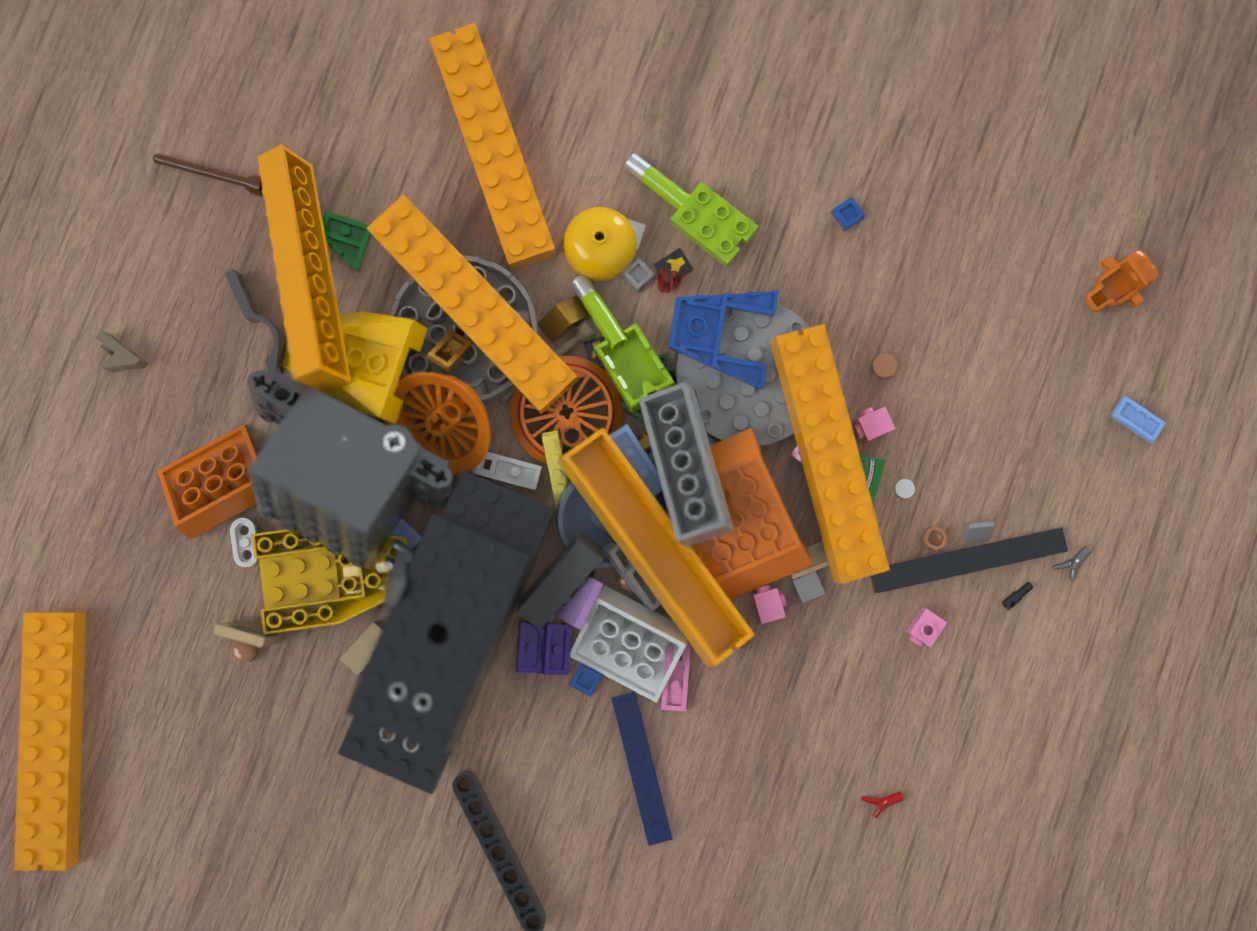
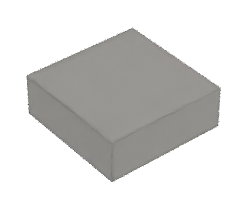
(638, 274)
(808, 587)

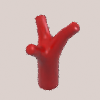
(883, 802)

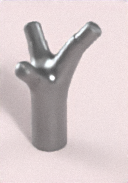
(1074, 562)

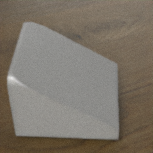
(977, 531)

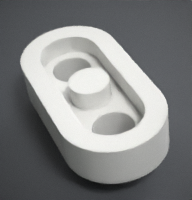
(243, 543)

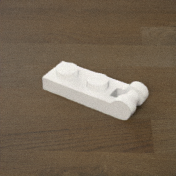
(510, 471)

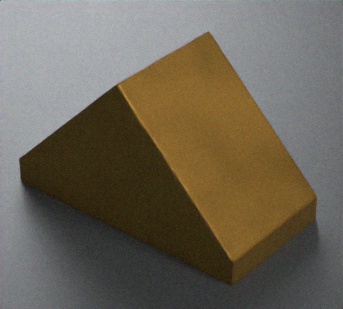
(563, 318)
(449, 352)

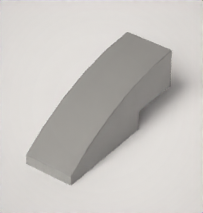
(630, 575)

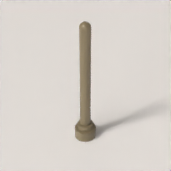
(582, 334)

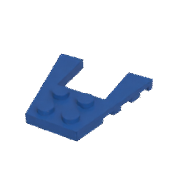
(699, 326)

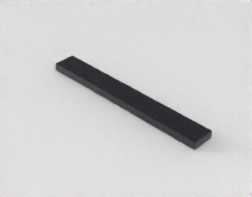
(970, 560)

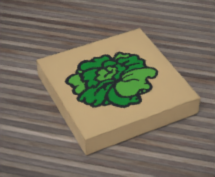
(245, 634)

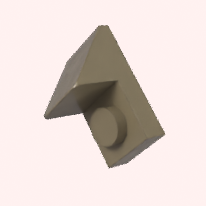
(122, 356)

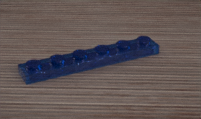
(641, 768)

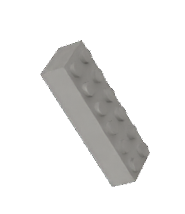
(685, 465)

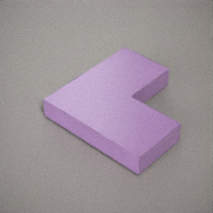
(581, 604)

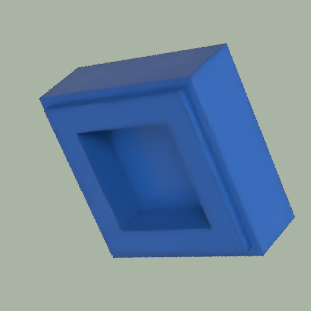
(848, 214)
(585, 679)

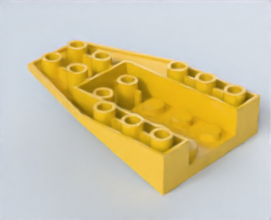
(375, 356)
(311, 586)

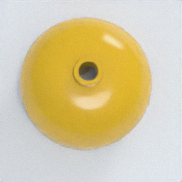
(603, 258)

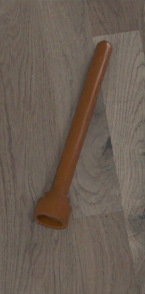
(252, 184)

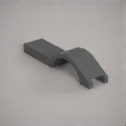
(250, 313)
(397, 576)

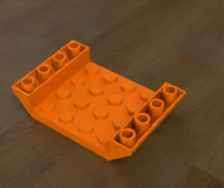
(763, 537)

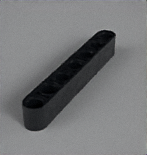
(499, 864)

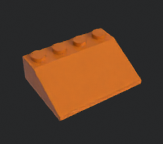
(210, 483)

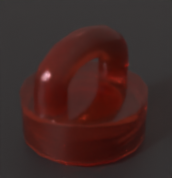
(665, 280)

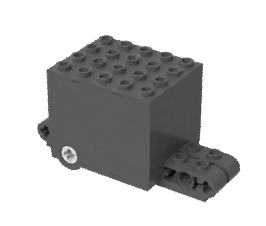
(337, 469)

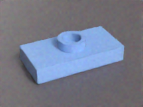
(1137, 419)

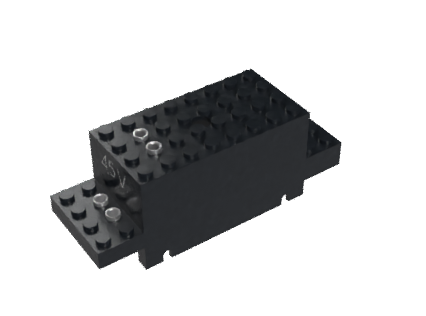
(470, 581)

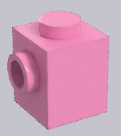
(872, 424)
(769, 604)
(925, 628)

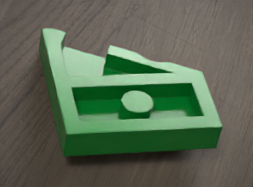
(347, 238)

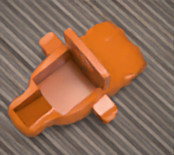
(1122, 281)

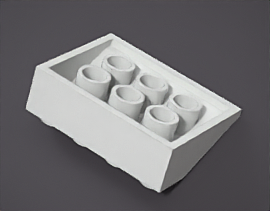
(628, 643)

